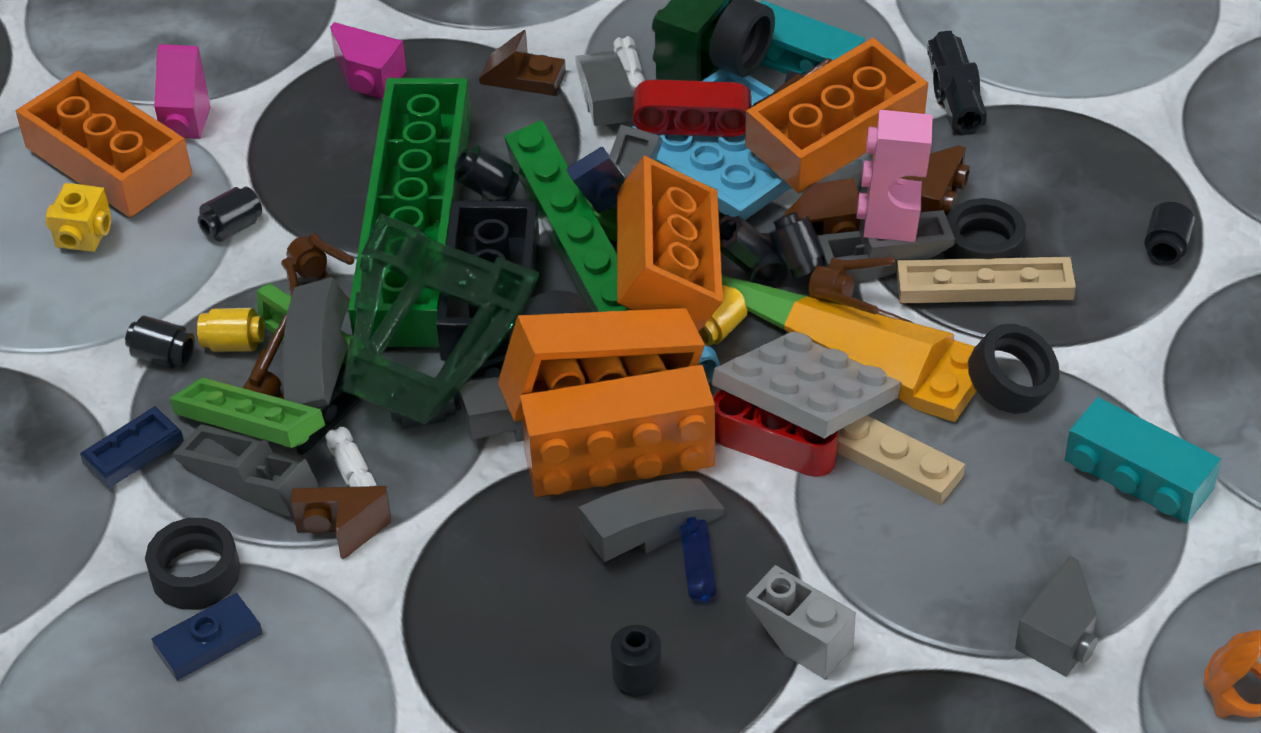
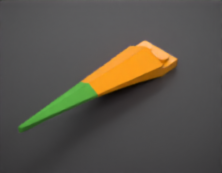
(921, 357)

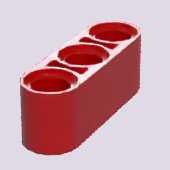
(691, 108)
(771, 438)

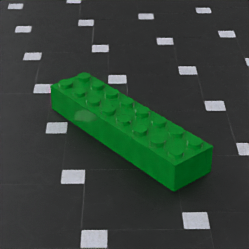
(415, 181)

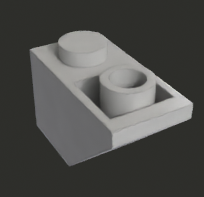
(803, 621)

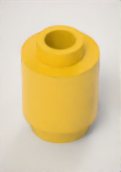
(725, 318)
(230, 330)

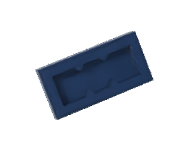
(597, 178)
(131, 447)
(206, 636)

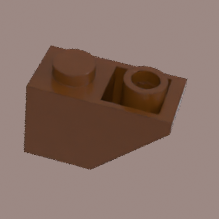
(944, 176)
(830, 206)

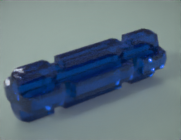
(698, 560)

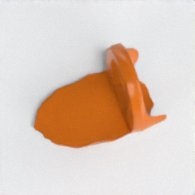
(1227, 667)

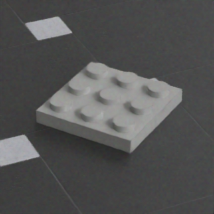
(807, 383)

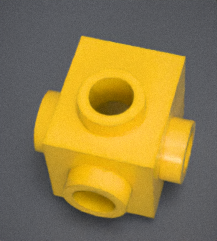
(79, 217)

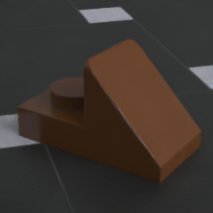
(518, 70)
(349, 511)

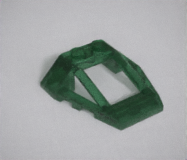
(406, 250)

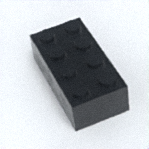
(487, 232)

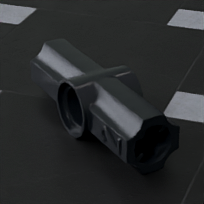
(956, 82)

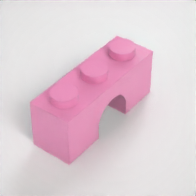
(899, 150)

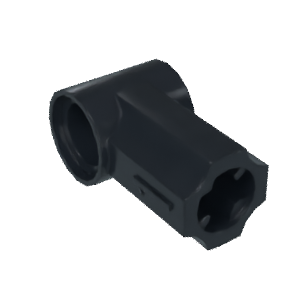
(751, 251)

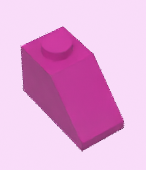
(367, 58)
(181, 90)

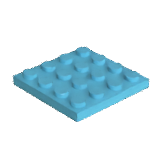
(725, 162)

